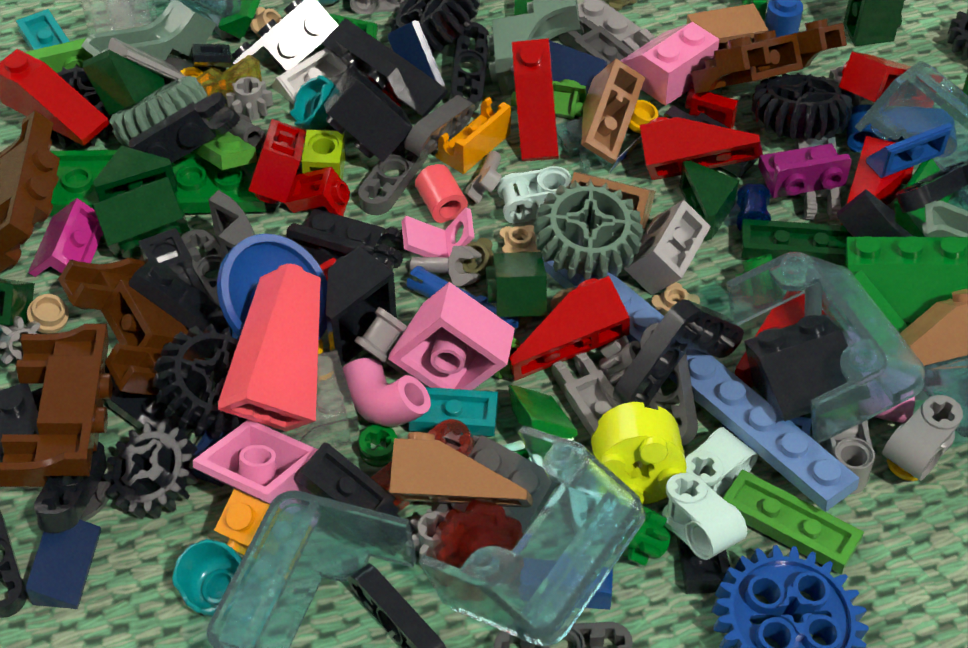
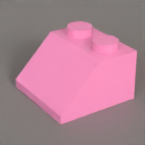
(670, 59)
(453, 342)
(256, 461)

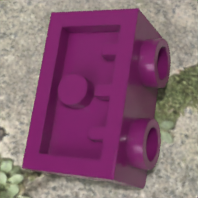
(804, 170)

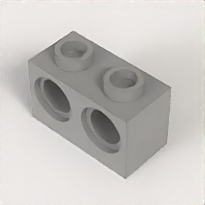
(668, 247)

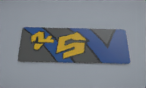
(627, 152)

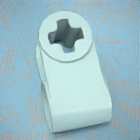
(531, 191)
(720, 460)
(702, 516)

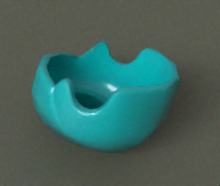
(309, 103)
(204, 574)

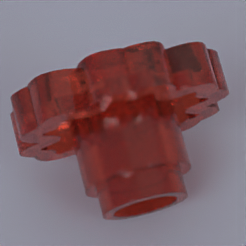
(475, 528)

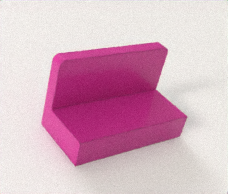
(69, 236)

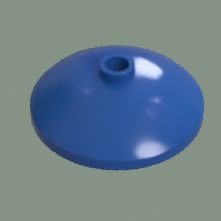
(251, 260)

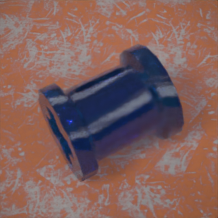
(753, 203)

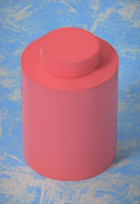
(440, 193)

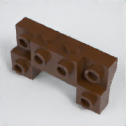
(767, 56)
(26, 186)
(135, 320)
(69, 410)

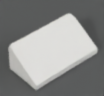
(321, 63)

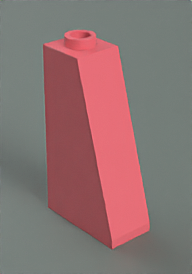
(277, 353)

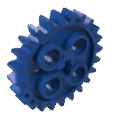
(789, 615)

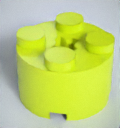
(640, 448)

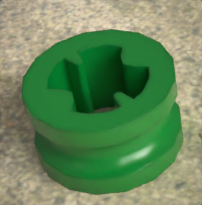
(375, 434)

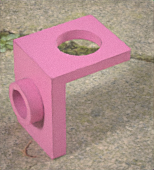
(433, 241)

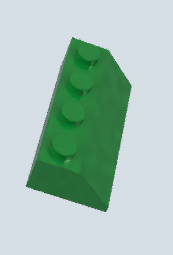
(910, 269)

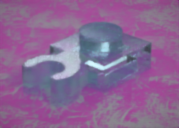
(570, 137)

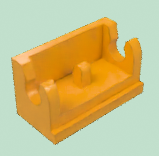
(477, 138)

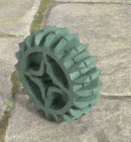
(155, 108)
(565, 236)

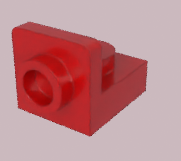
(714, 105)
(318, 189)

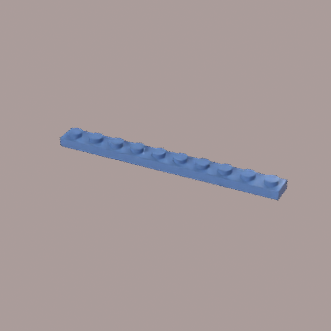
(743, 410)

